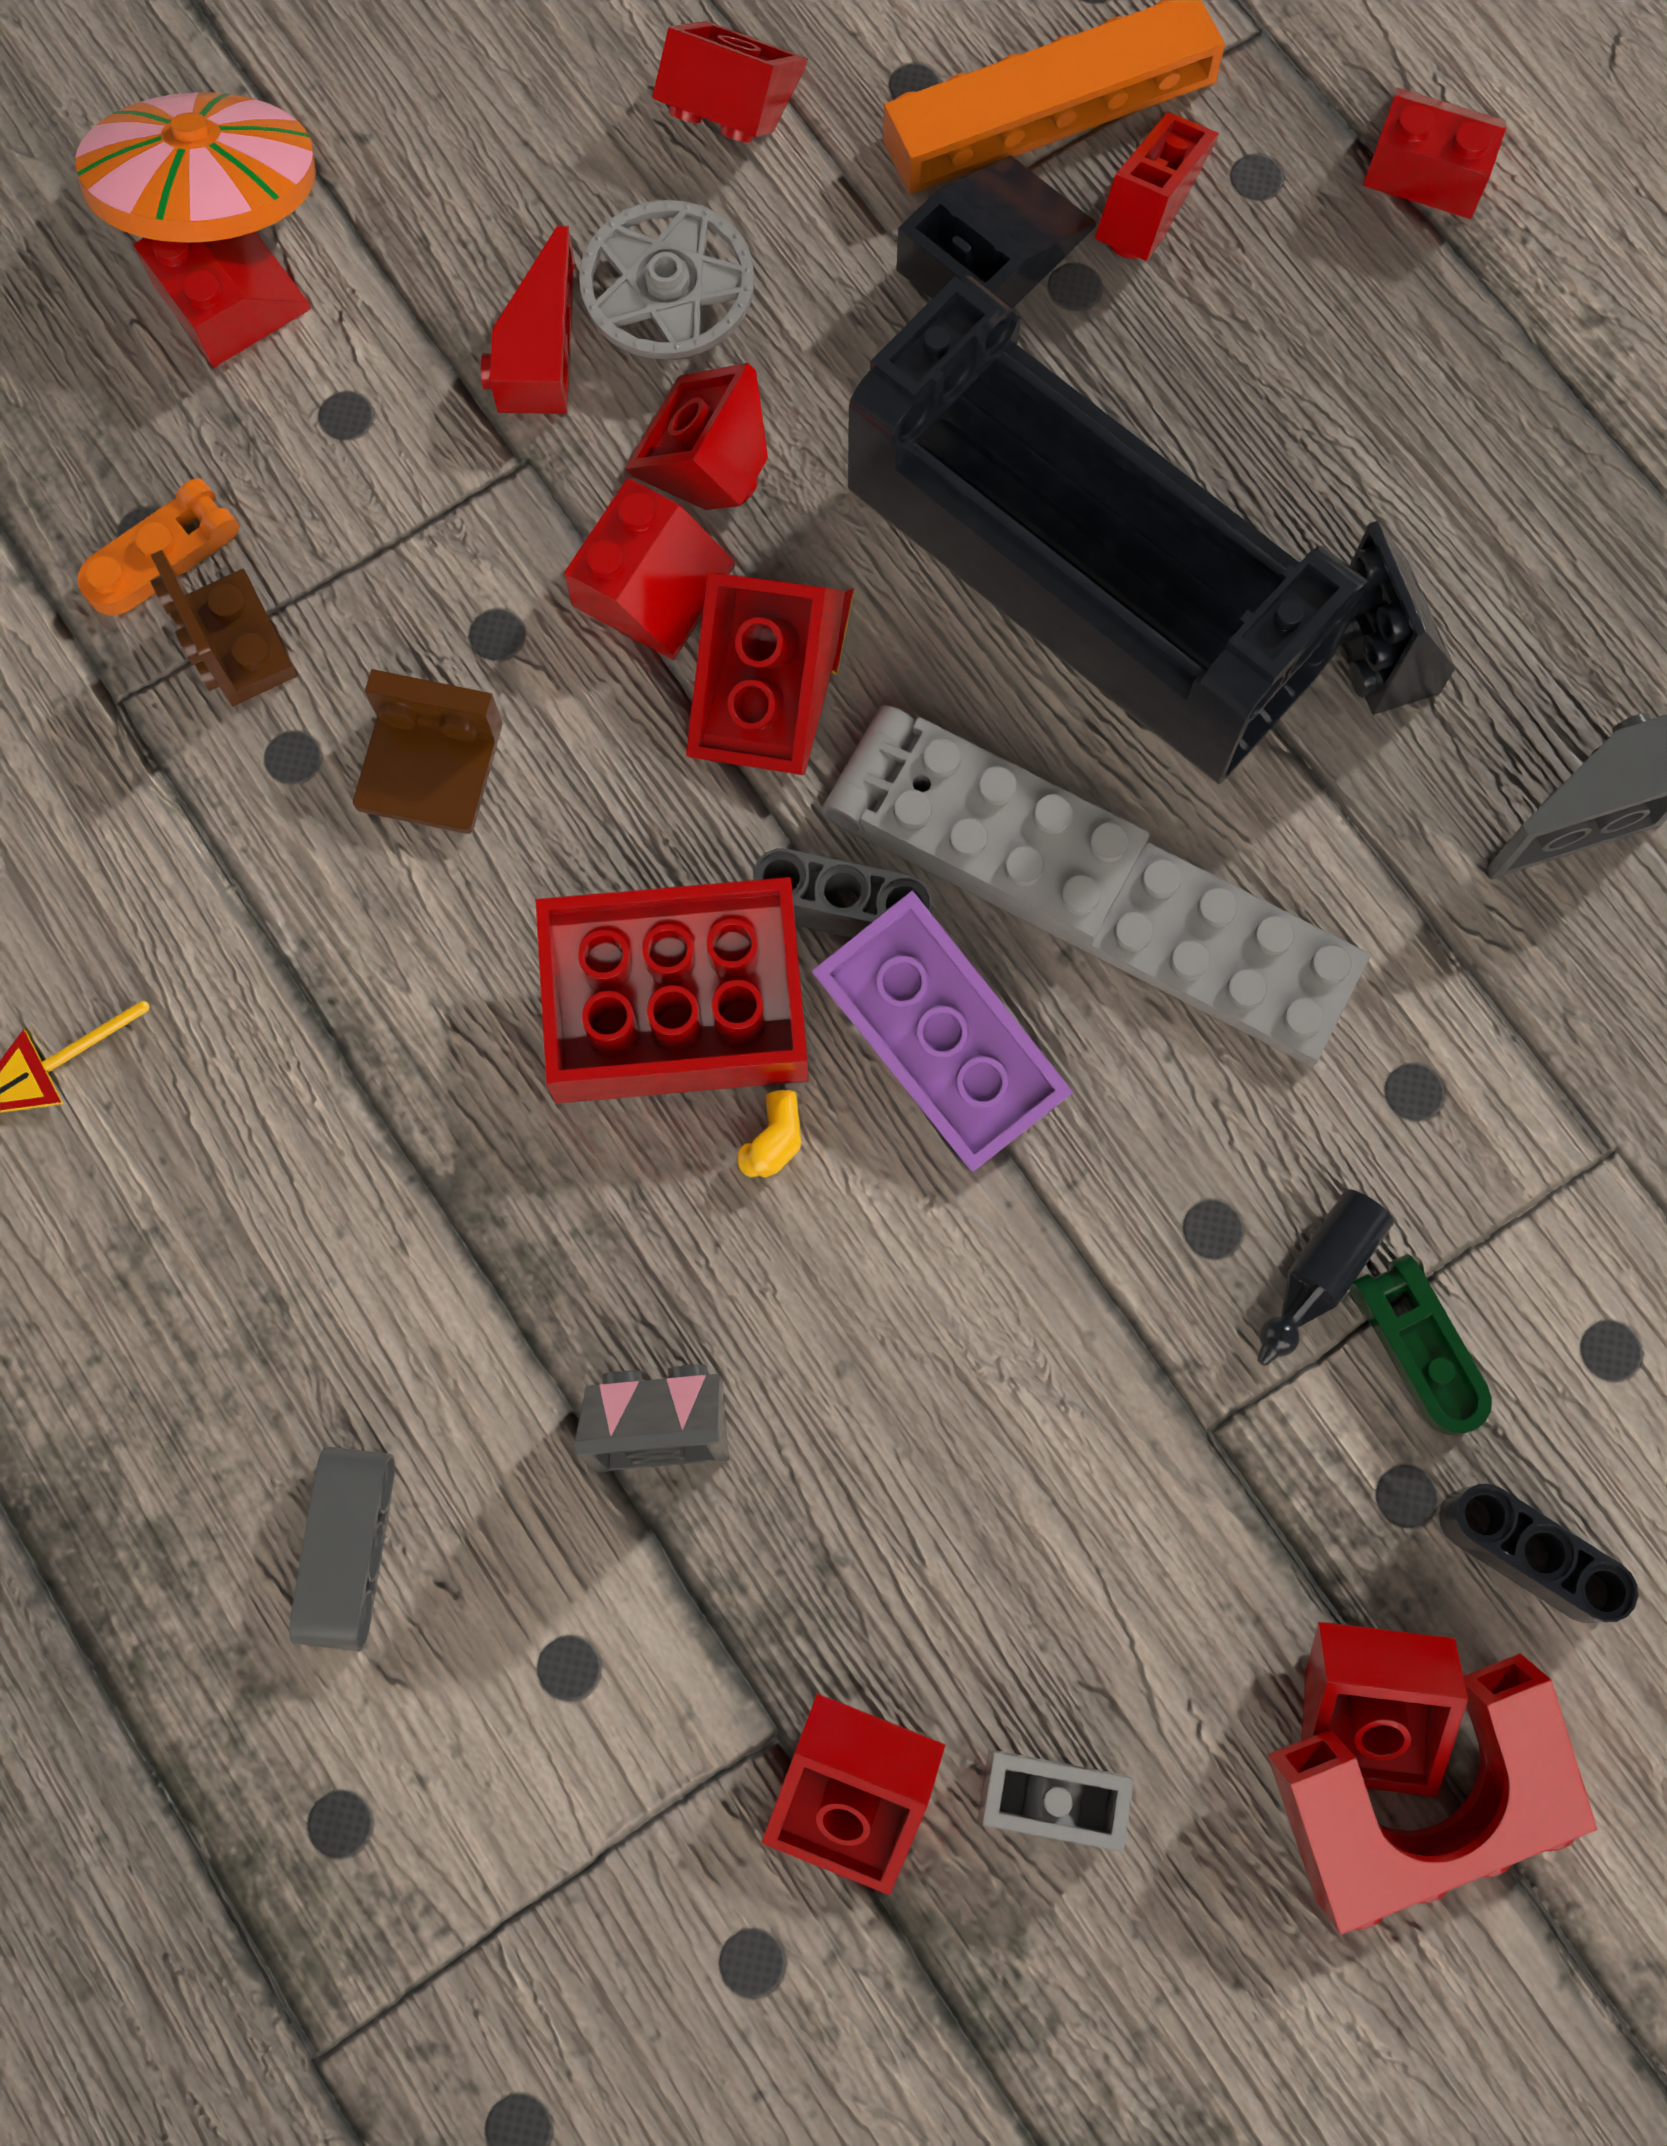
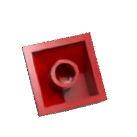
(706, 439)

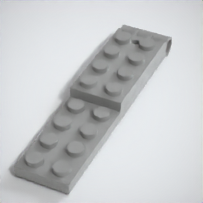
(1094, 882)

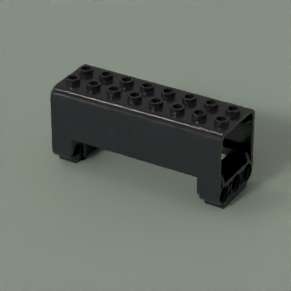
(1090, 533)

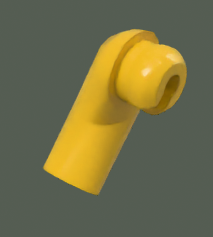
(777, 1142)

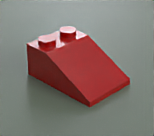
(762, 671)

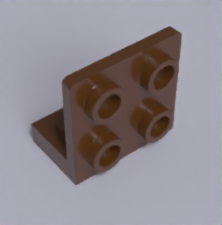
(224, 632)
(427, 751)

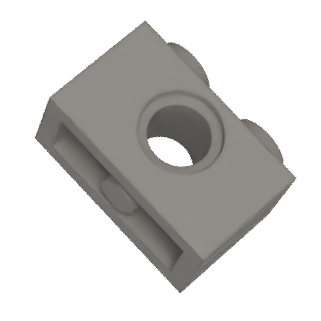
(1055, 1800)

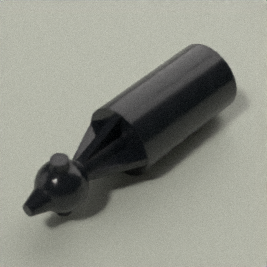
(1326, 1269)

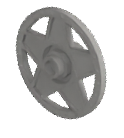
(666, 279)

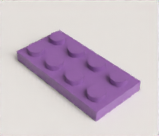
(942, 1031)

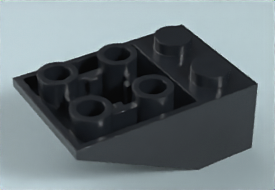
(991, 226)
(1392, 635)

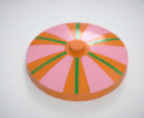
(195, 167)

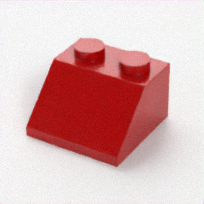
(726, 79)
(1435, 153)
(222, 291)
(646, 569)
(1388, 1700)
(854, 1794)

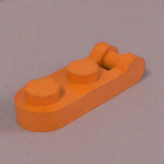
(121, 571)

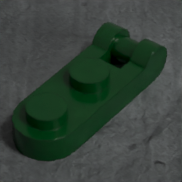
(1425, 1348)

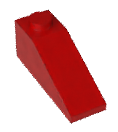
(1154, 186)
(533, 336)

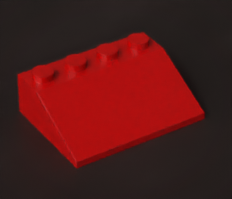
(670, 990)

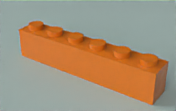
(1051, 92)

